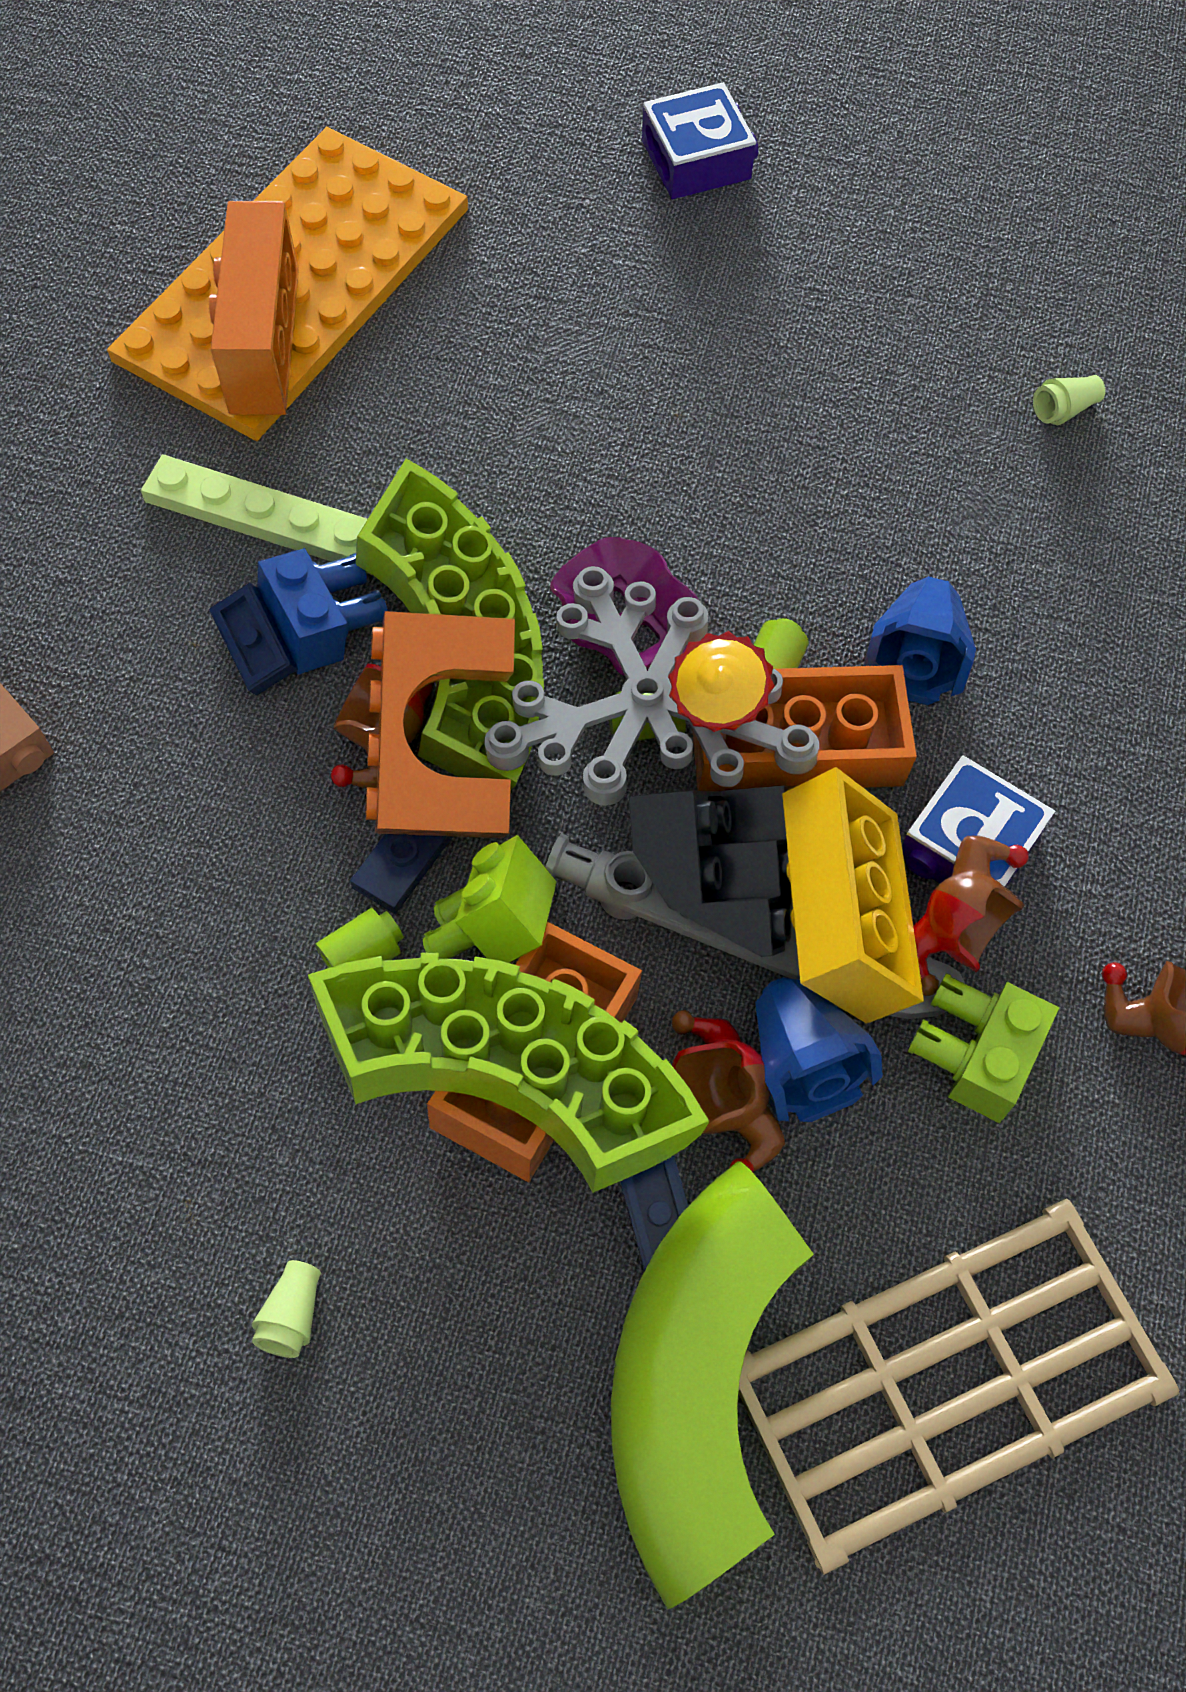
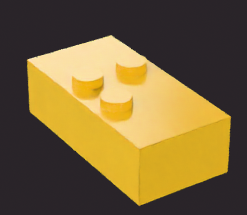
(850, 898)

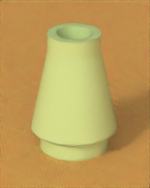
(1066, 397)
(287, 1314)

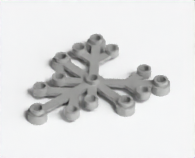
(565, 723)

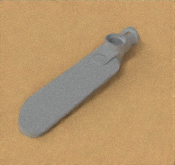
(603, 871)

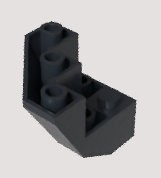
(719, 860)

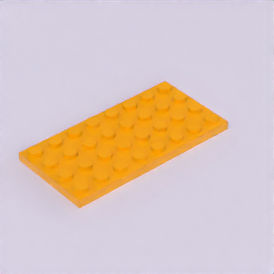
(355, 237)

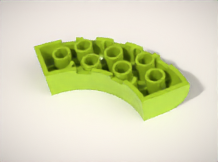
(450, 564)
(513, 1043)
(681, 1378)

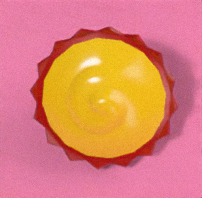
(721, 681)

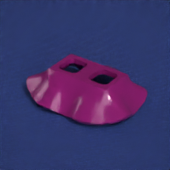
(626, 563)

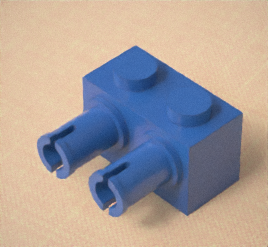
(305, 611)

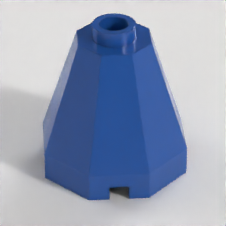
(927, 636)
(811, 1052)

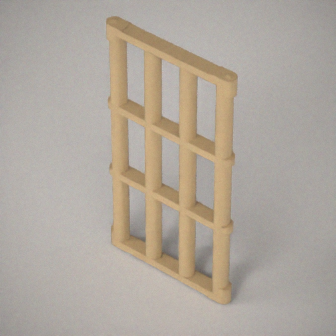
(912, 1432)

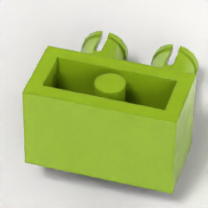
(499, 908)
(1008, 1040)

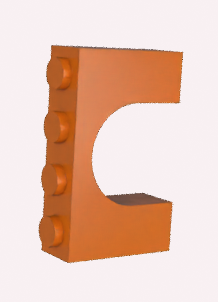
(415, 653)

